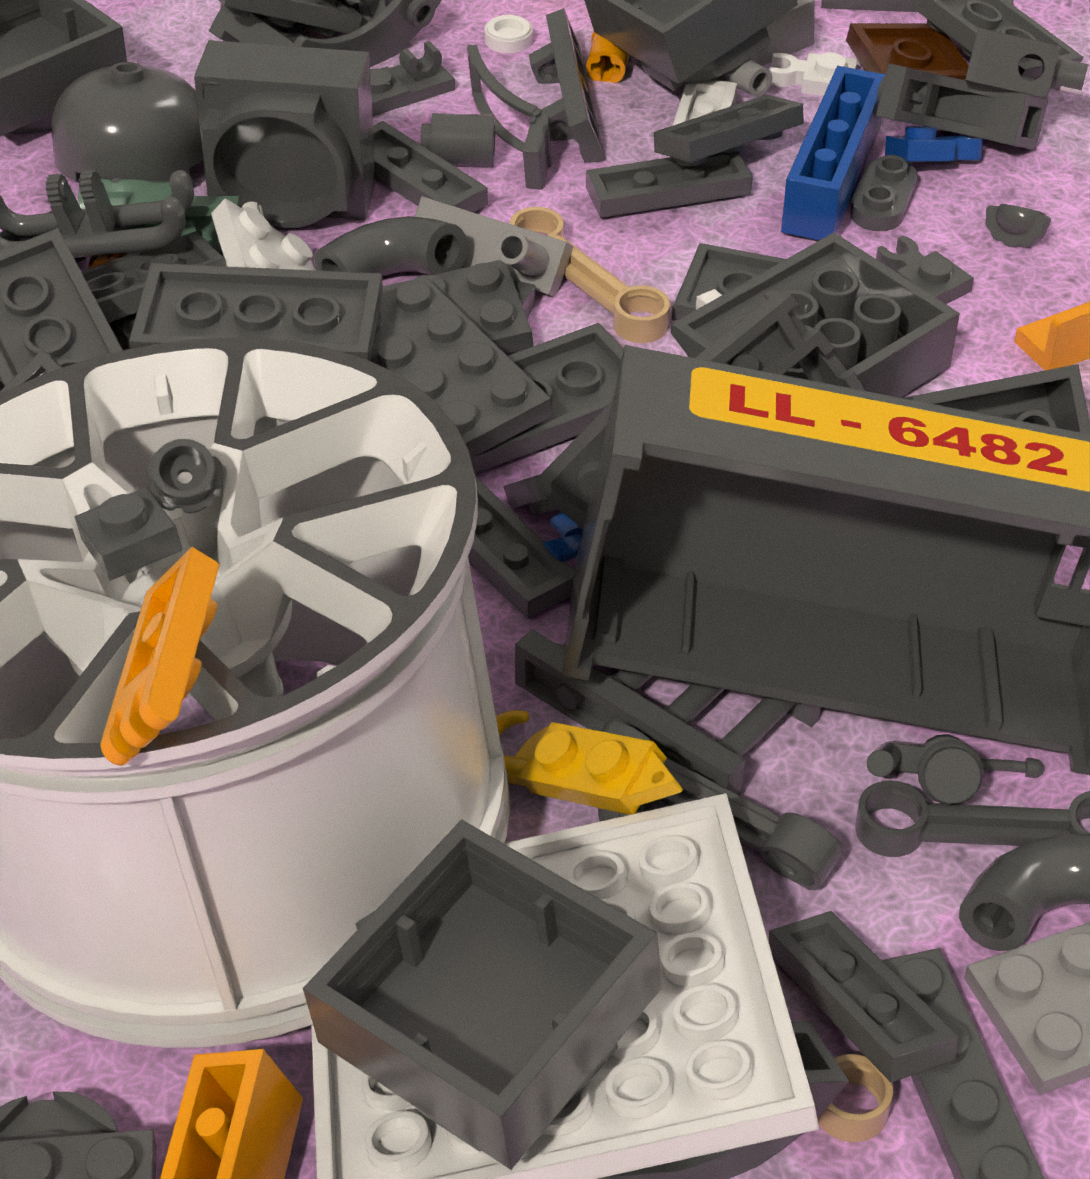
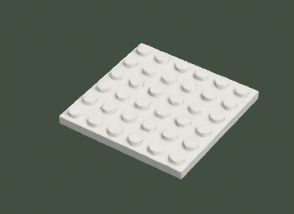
(690, 1077)

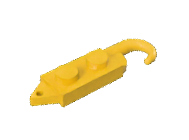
(588, 766)

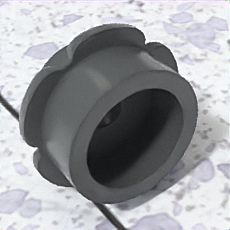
(180, 457)

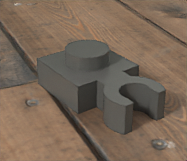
(930, 272)

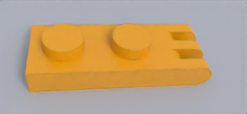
(161, 656)

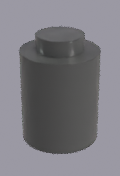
(461, 138)

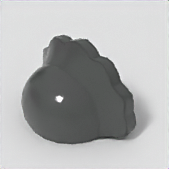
(1016, 225)

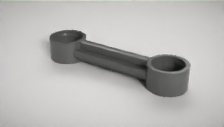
(958, 821)
(787, 843)

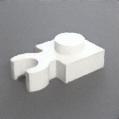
(811, 74)

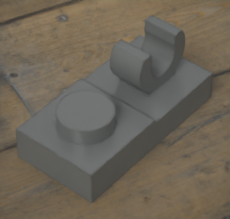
(410, 81)

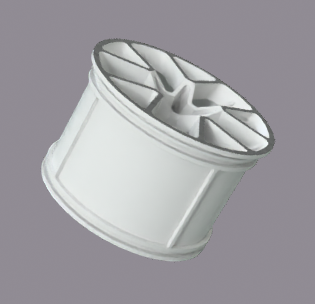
(243, 850)

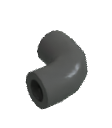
(396, 247)
(1023, 887)

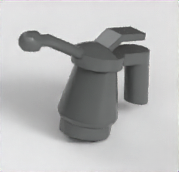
(945, 766)

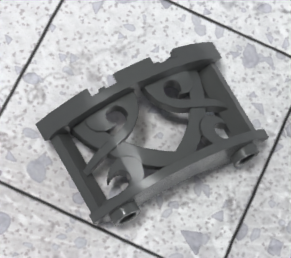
(383, 30)

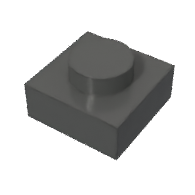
(128, 533)

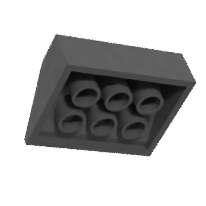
(870, 314)

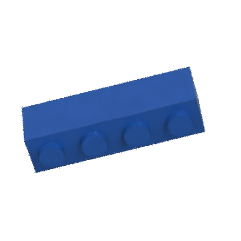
(832, 155)

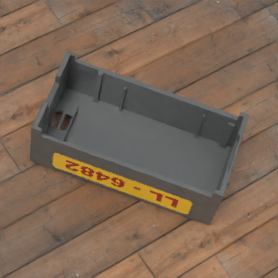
(838, 552)

